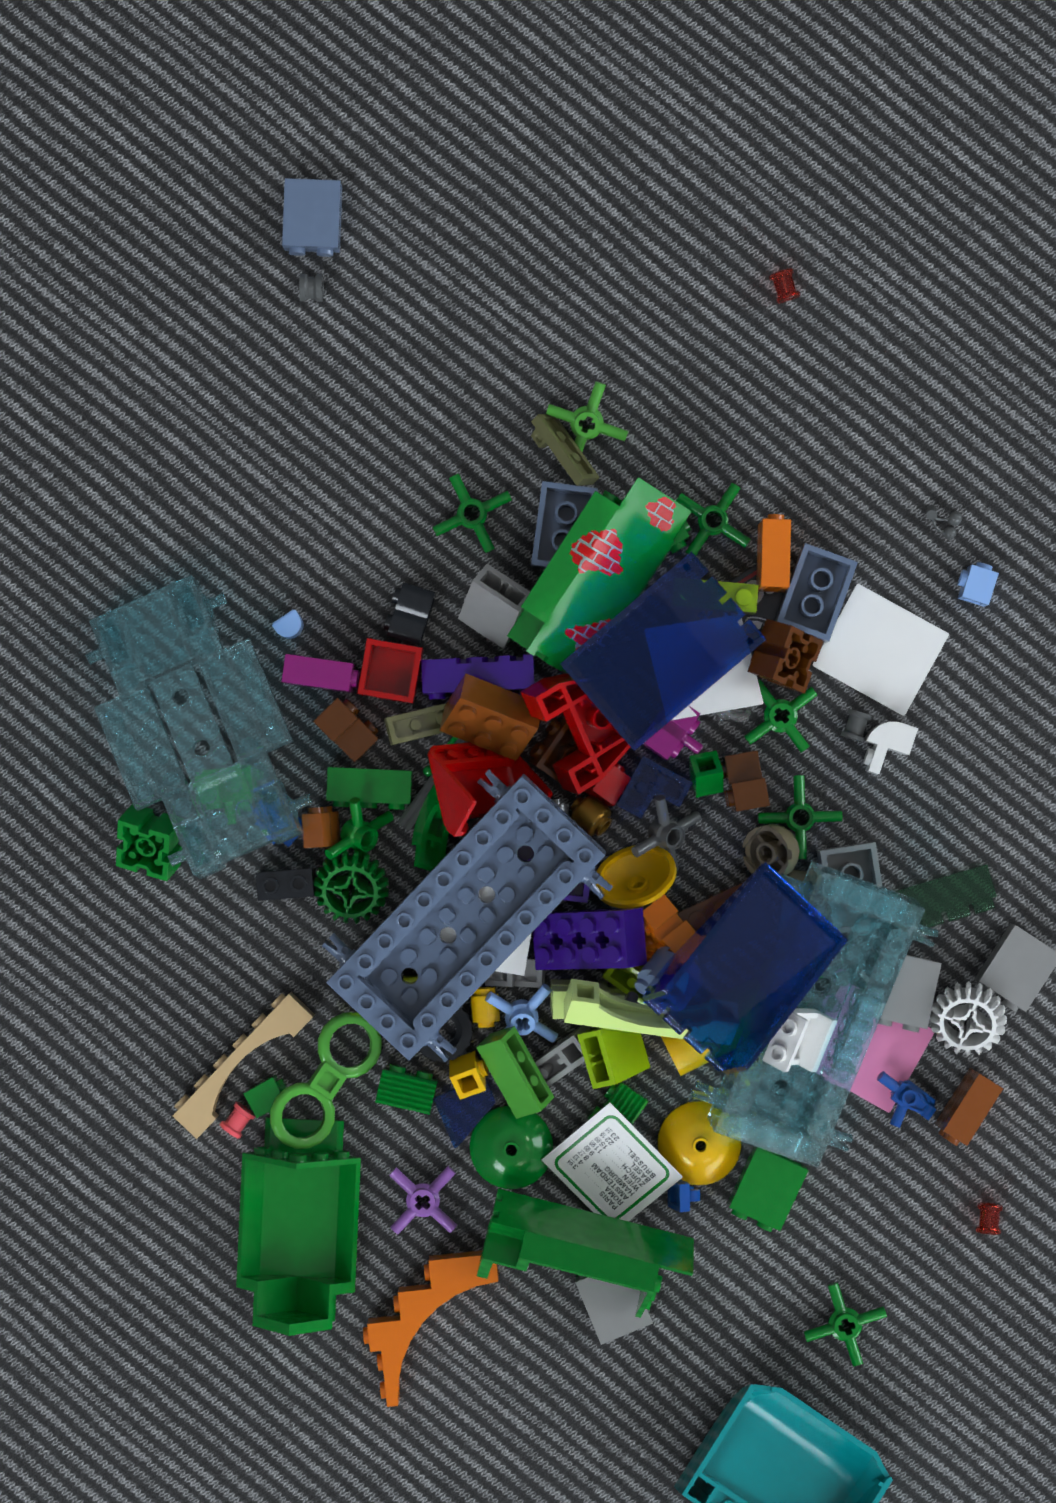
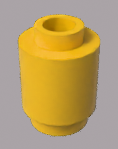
(482, 1011)

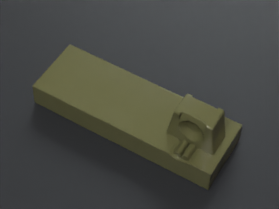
(553, 434)
(414, 724)

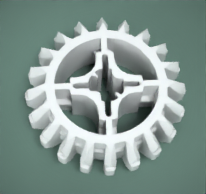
(948, 1008)

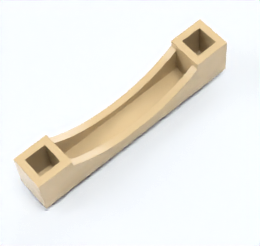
(199, 1110)

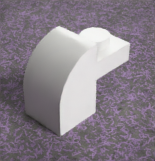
(884, 737)

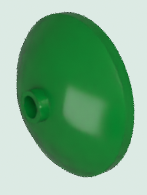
(496, 1132)

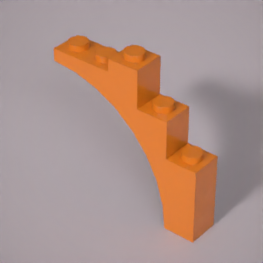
(392, 1334)

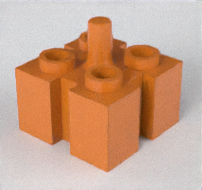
(664, 927)

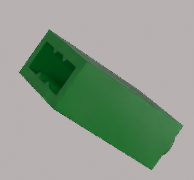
(767, 1188)

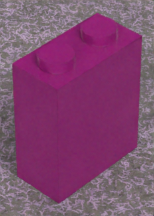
(320, 673)

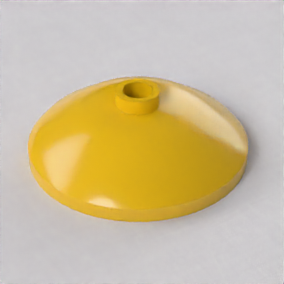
(637, 879)
(678, 1139)

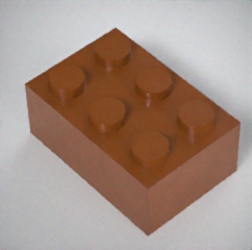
(489, 717)

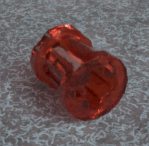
(784, 285)
(989, 1218)

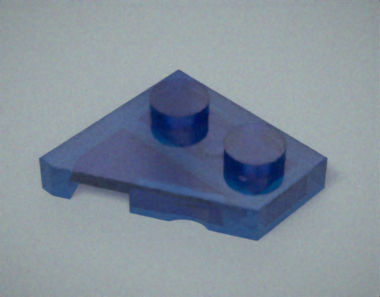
(463, 1114)

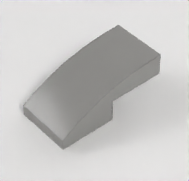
(531, 978)

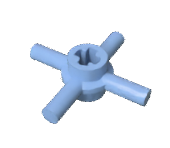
(524, 1013)

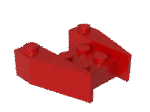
(596, 738)

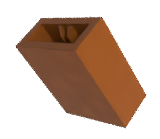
(967, 1108)

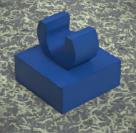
(681, 1195)

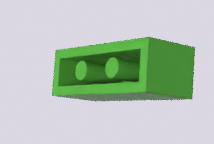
(515, 1072)

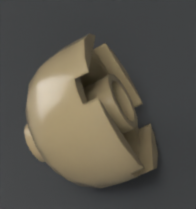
(771, 845)

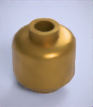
(591, 815)

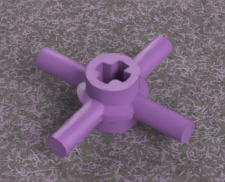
(423, 1210)

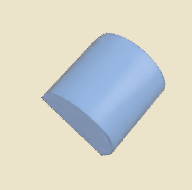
(289, 625)

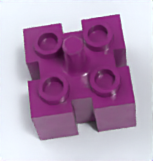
(674, 737)

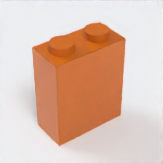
(773, 554)

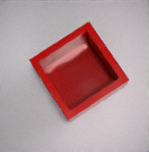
(390, 671)

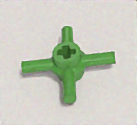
(581, 413)

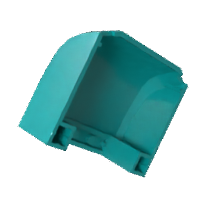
(780, 1452)

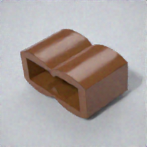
(320, 827)

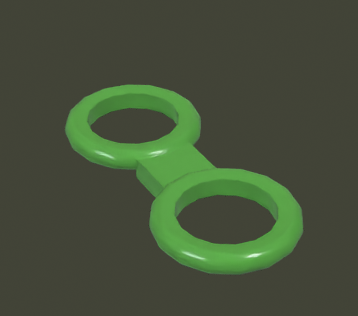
(325, 1081)

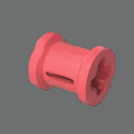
(237, 1120)

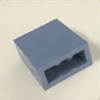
(312, 216)

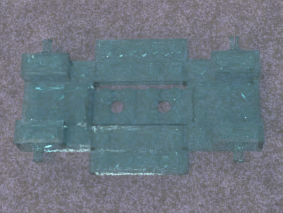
(227, 804)

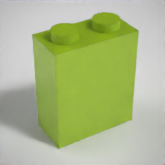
(612, 1055)

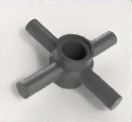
(666, 832)

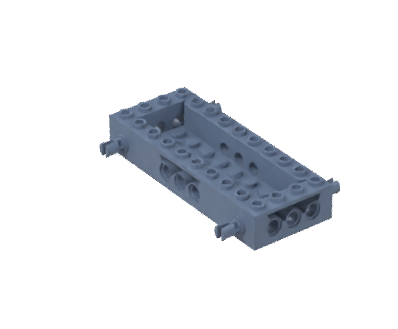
(485, 931)

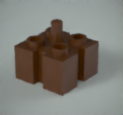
(785, 656)

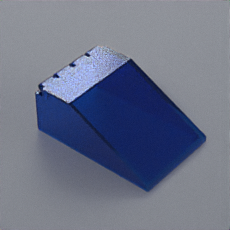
(662, 651)
(745, 971)

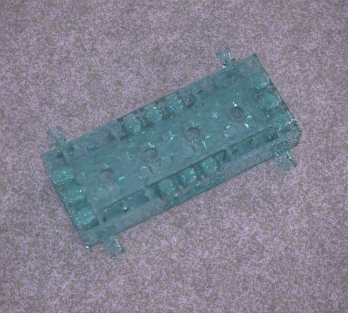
(860, 978)

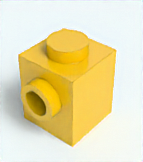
(468, 1075)

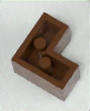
(346, 729)
(745, 782)

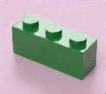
(370, 786)

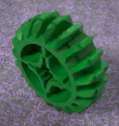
(326, 883)

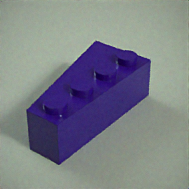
(508, 672)

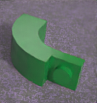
(429, 834)

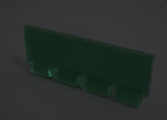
(953, 895)

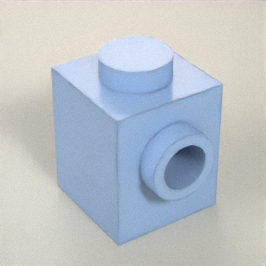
(977, 584)

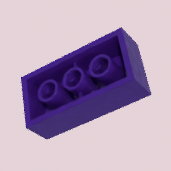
(590, 939)

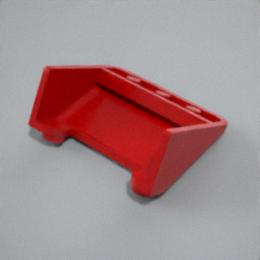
(455, 778)

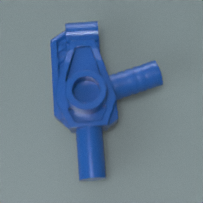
(907, 1096)

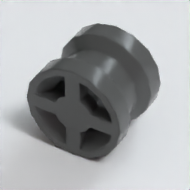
(311, 287)

